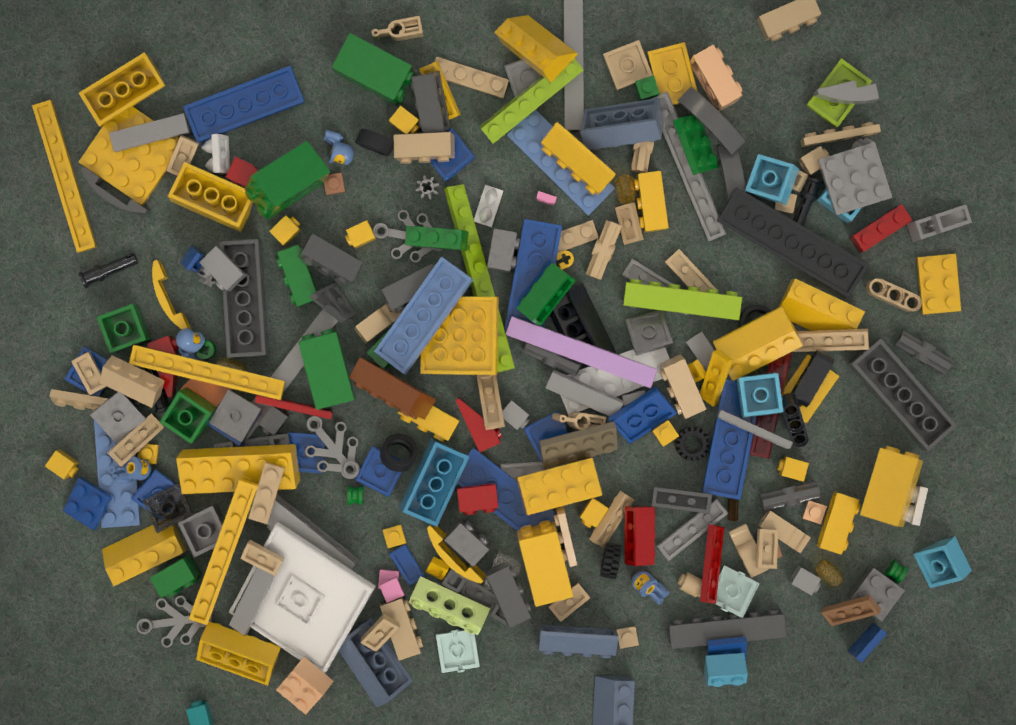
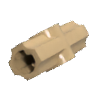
(641, 156)
(603, 250)

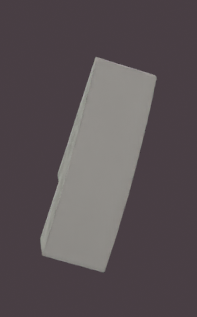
(848, 93)
(939, 223)

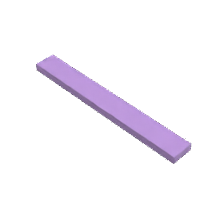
(581, 352)

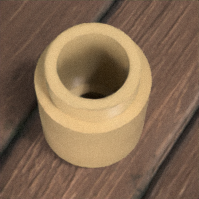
(690, 584)

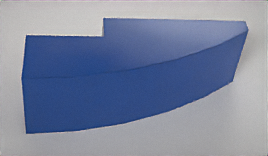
(192, 258)

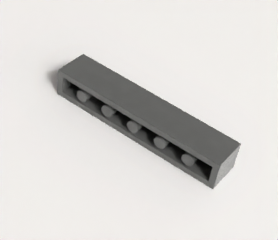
(752, 626)

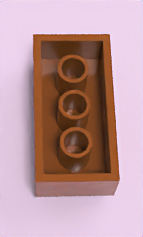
(391, 389)

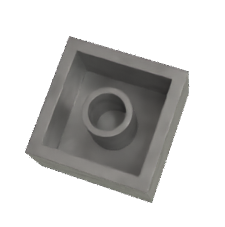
(502, 251)
(202, 529)
(468, 542)
(879, 587)

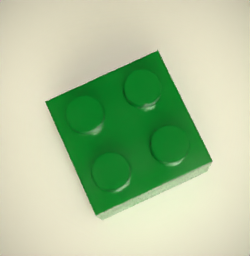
(123, 328)
(188, 415)
(182, 573)

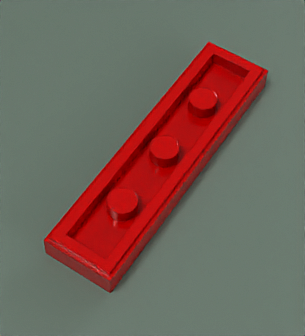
(294, 406)
(712, 564)

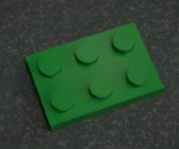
(695, 145)

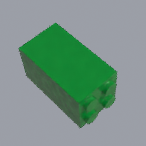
(373, 69)
(286, 180)
(326, 369)

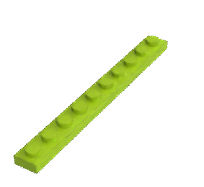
(476, 264)

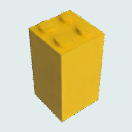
(892, 486)
(544, 563)

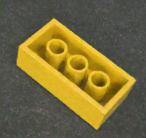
(559, 486)

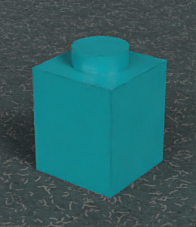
(199, 713)

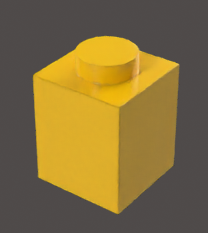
(404, 121)
(285, 230)
(360, 234)
(665, 433)
(62, 464)
(792, 468)
(593, 513)

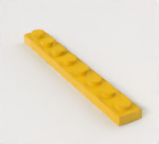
(64, 176)
(207, 372)
(223, 551)

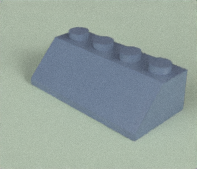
(622, 124)
(578, 640)
(378, 670)
(613, 700)

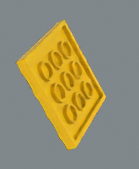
(131, 170)
(465, 340)

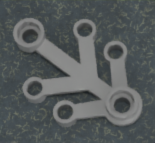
(402, 234)
(334, 450)
(178, 620)

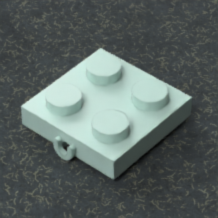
(735, 591)
(457, 651)

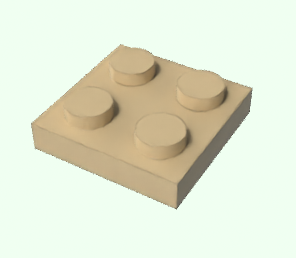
(627, 65)

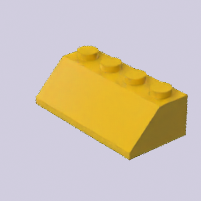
(535, 46)
(122, 89)
(577, 159)
(211, 197)
(817, 309)
(759, 342)
(141, 552)
(238, 653)

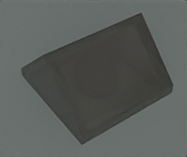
(168, 508)

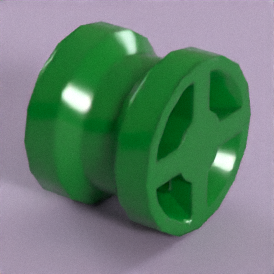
(209, 348)
(355, 495)
(896, 571)

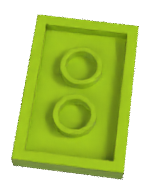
(836, 112)

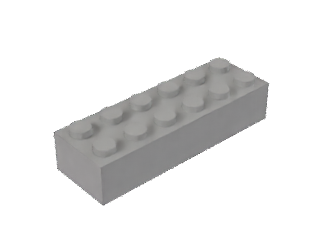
(299, 524)

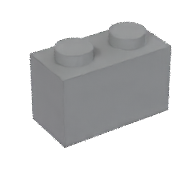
(222, 269)

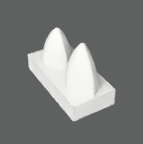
(219, 148)
(488, 206)
(915, 511)

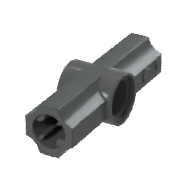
(924, 352)
(553, 359)
(790, 496)

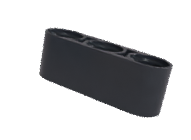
(812, 377)
(794, 420)

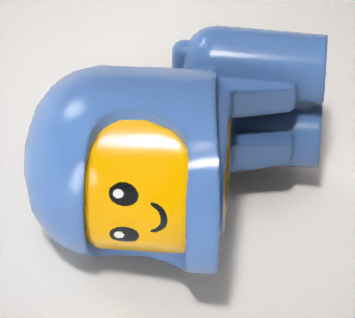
(340, 152)
(189, 342)
(134, 469)
(646, 585)

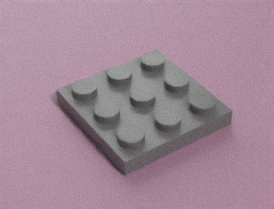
(854, 178)

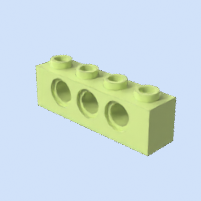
(459, 604)

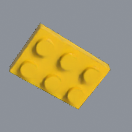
(672, 70)
(938, 284)
(825, 387)

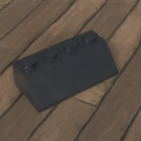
(578, 319)

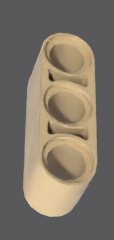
(902, 295)

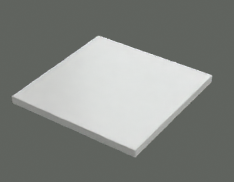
(309, 600)

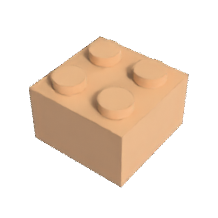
(305, 685)

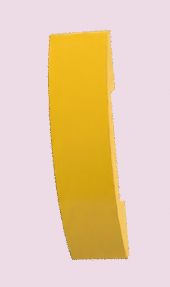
(159, 275)
(451, 559)

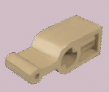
(410, 27)
(376, 323)
(585, 419)
(787, 533)
(746, 549)

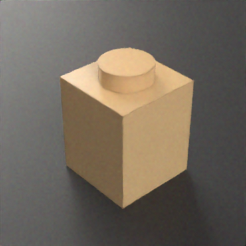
(810, 161)

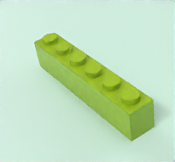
(527, 102)
(682, 300)

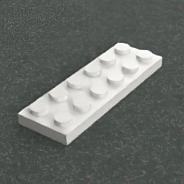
(611, 383)

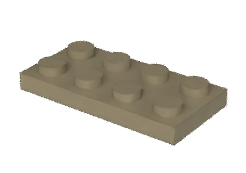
(578, 445)

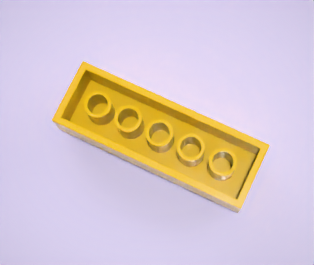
(220, 468)

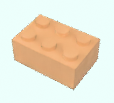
(716, 78)

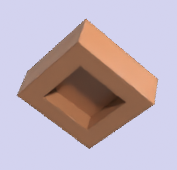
(334, 184)

